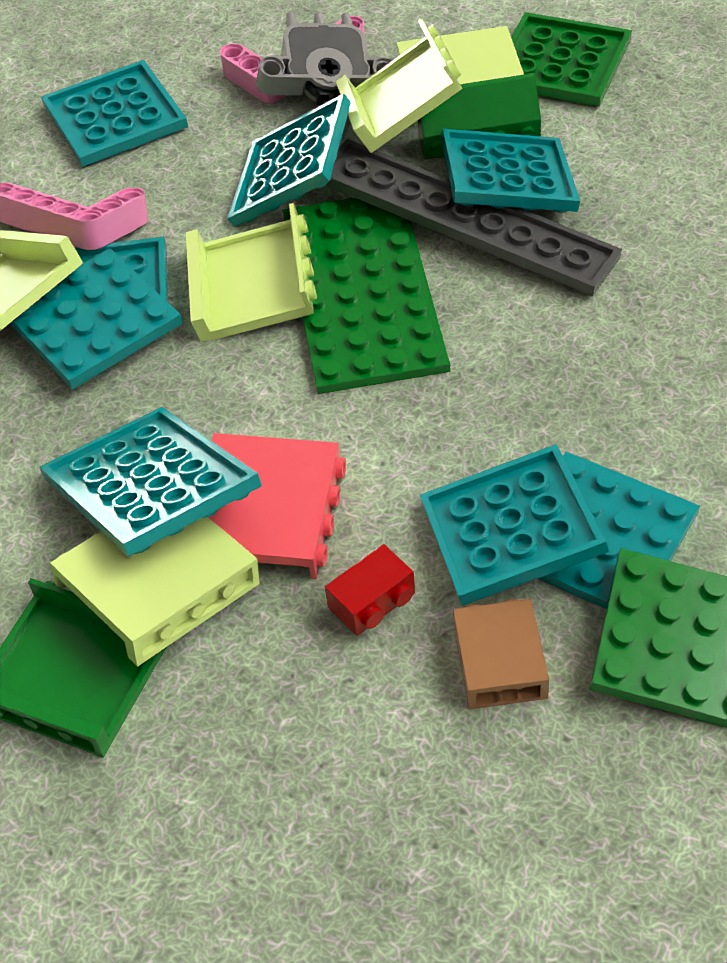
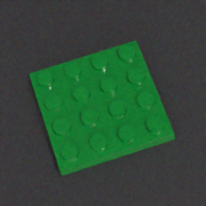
(570, 56)
(665, 638)

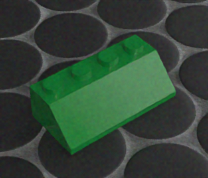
(491, 105)

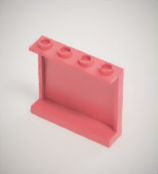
(292, 509)

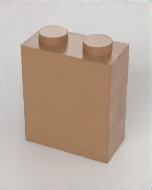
(500, 653)

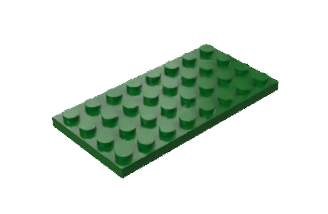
(372, 299)

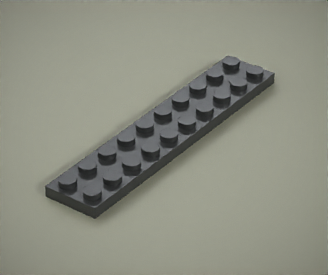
(503, 232)

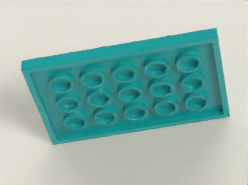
(149, 480)

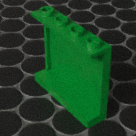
(68, 672)

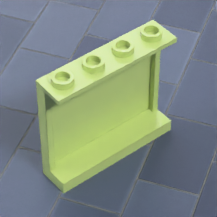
(478, 54)
(402, 90)
(31, 268)
(250, 278)
(160, 591)

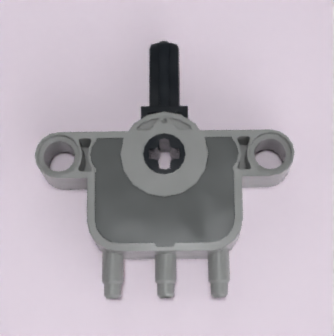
(316, 57)

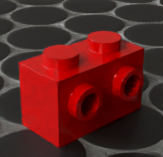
(370, 590)

